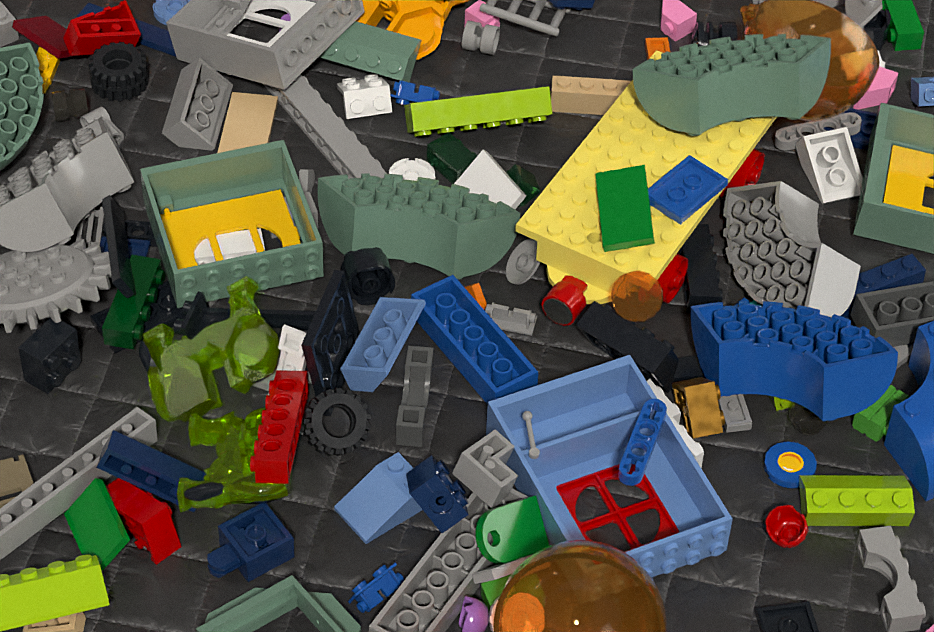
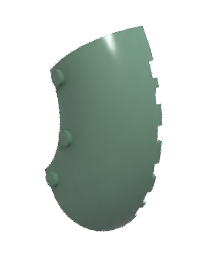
(733, 81)
(19, 99)
(417, 221)

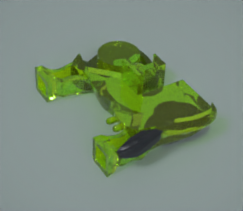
(182, 371)
(230, 473)

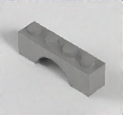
(881, 552)

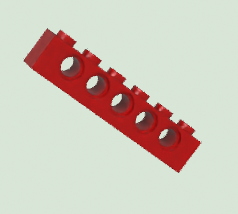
(280, 427)

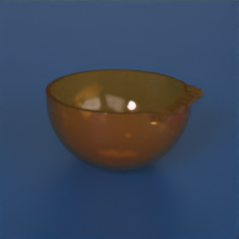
(852, 57)
(580, 590)

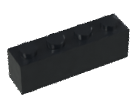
(701, 277)

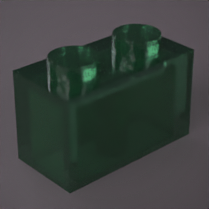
(449, 156)

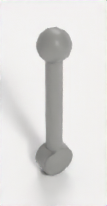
(533, 452)

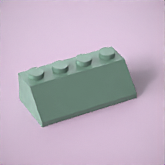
(375, 51)

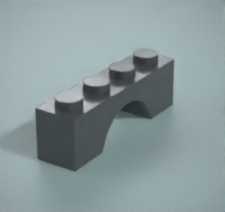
(415, 397)

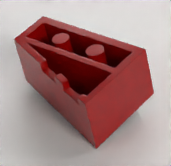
(145, 519)

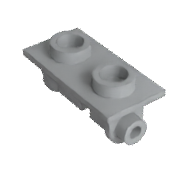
(515, 321)

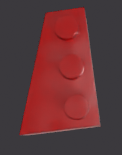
(94, 30)

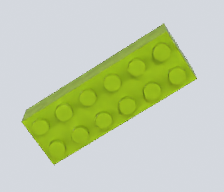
(478, 109)

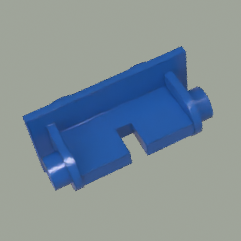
(405, 93)
(368, 595)

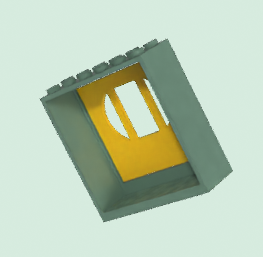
(225, 195)
(901, 215)

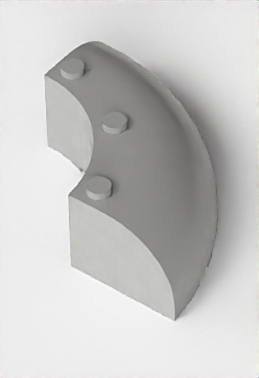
(61, 189)
(780, 253)

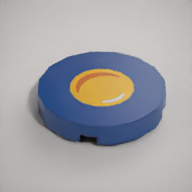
(787, 461)

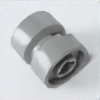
(480, 37)

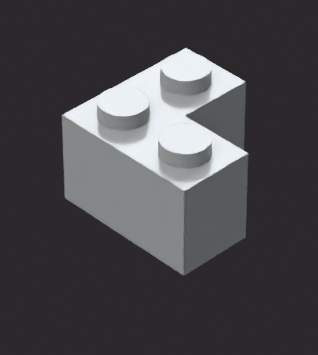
(485, 468)

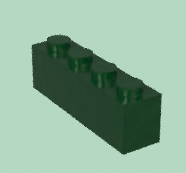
(127, 315)

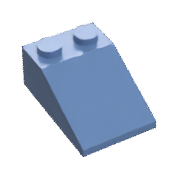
(379, 500)

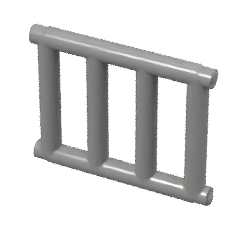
(531, 21)

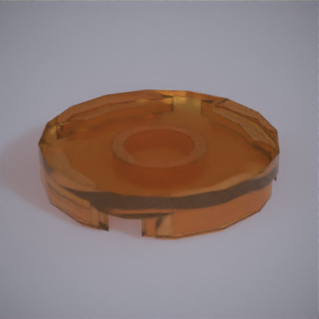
(637, 296)

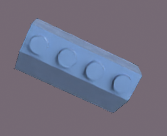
(380, 342)

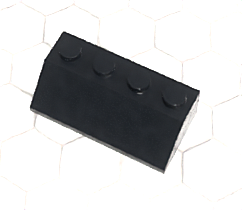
(622, 338)

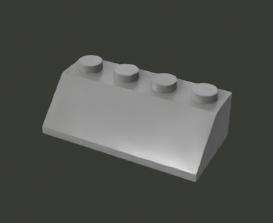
(197, 107)

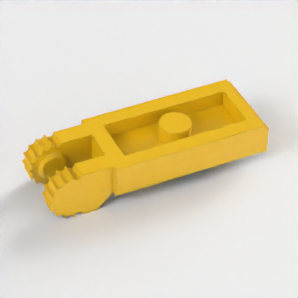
(47, 67)

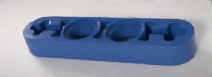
(642, 441)

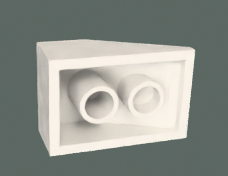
(830, 165)

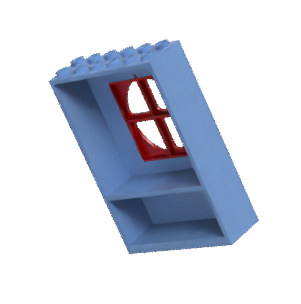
(581, 436)

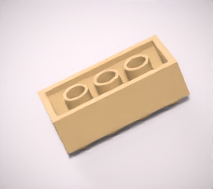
(585, 94)

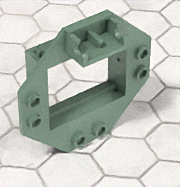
(266, 604)

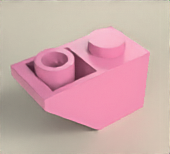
(880, 90)

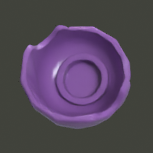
(473, 615)

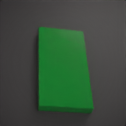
(624, 208)

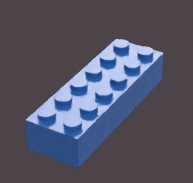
(473, 341)

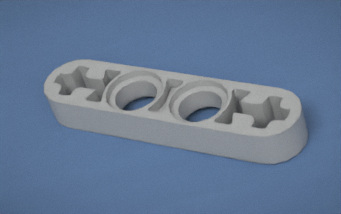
(788, 136)

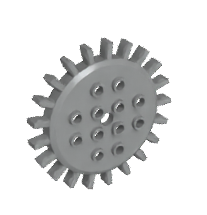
(50, 282)

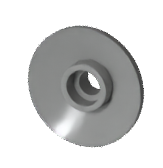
(522, 262)

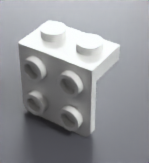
(365, 96)

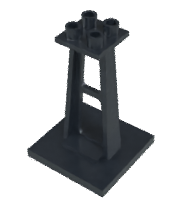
(329, 330)

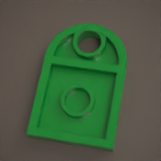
(515, 531)

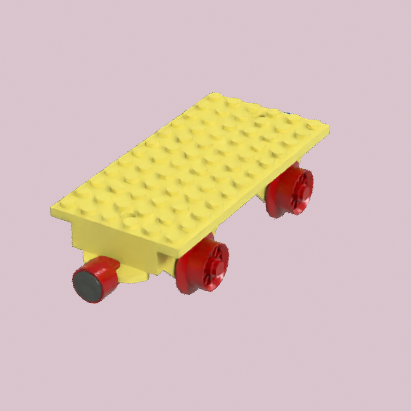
(568, 215)

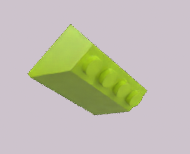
(856, 500)
(51, 592)

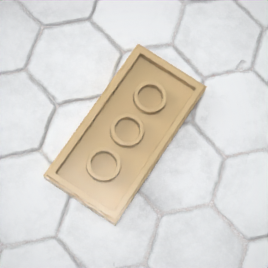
(248, 121)

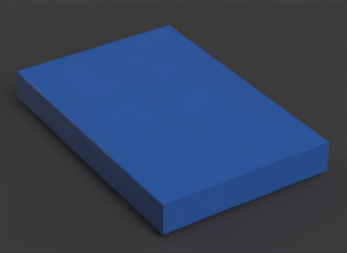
(685, 189)

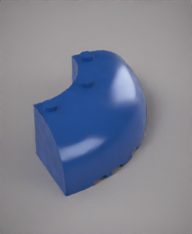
(792, 356)
(912, 421)

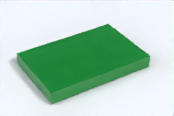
(97, 524)

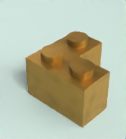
(700, 406)

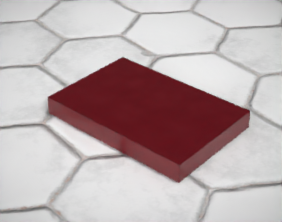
(44, 33)

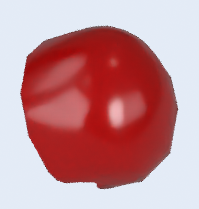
(786, 526)

